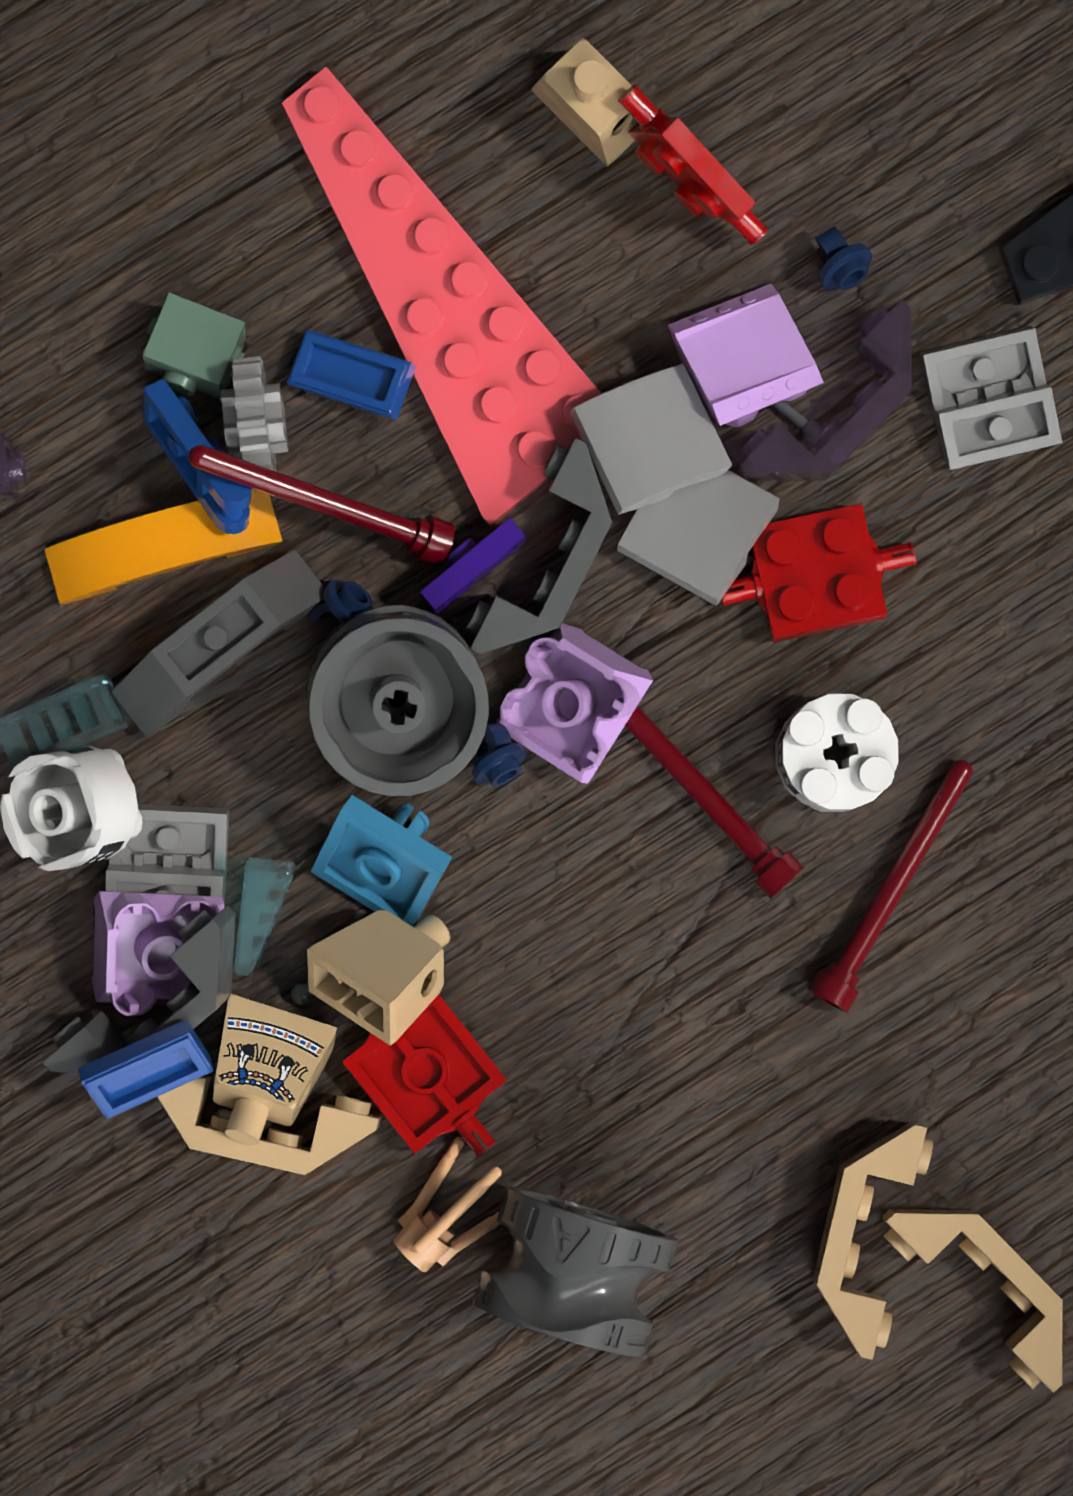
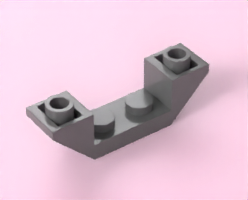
(507, 623)
(217, 640)
(204, 959)

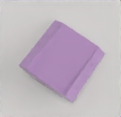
(745, 356)
(573, 700)
(135, 945)

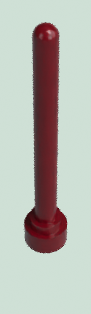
(427, 538)
(771, 865)
(839, 980)

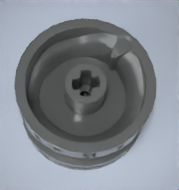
(371, 739)
(574, 1272)

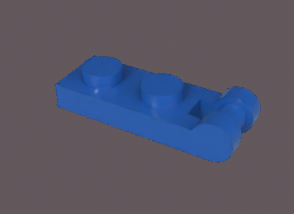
(176, 431)

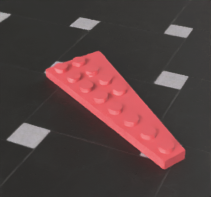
(477, 348)

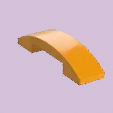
(154, 546)

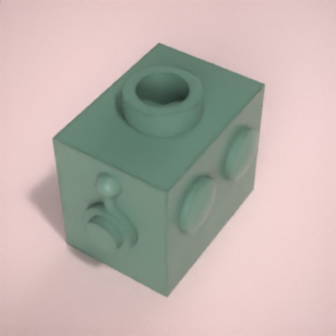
(193, 347)

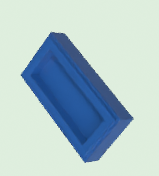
(351, 374)
(146, 1069)

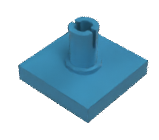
(381, 859)

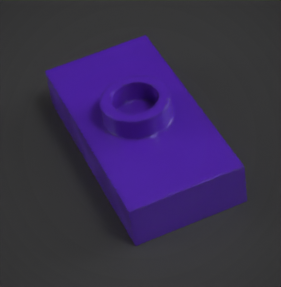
(470, 564)

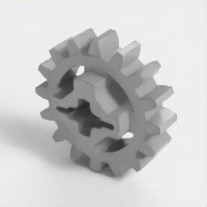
(254, 415)

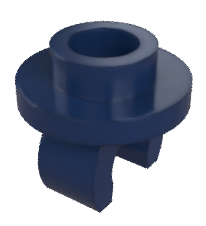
(843, 264)
(342, 600)
(500, 761)

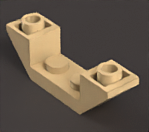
(336, 1130)
(892, 1158)
(1039, 1339)

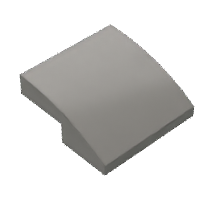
(990, 397)
(650, 438)
(701, 533)
(174, 853)

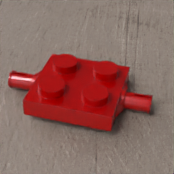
(700, 178)
(819, 573)
(429, 1078)

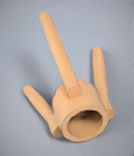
(427, 1237)

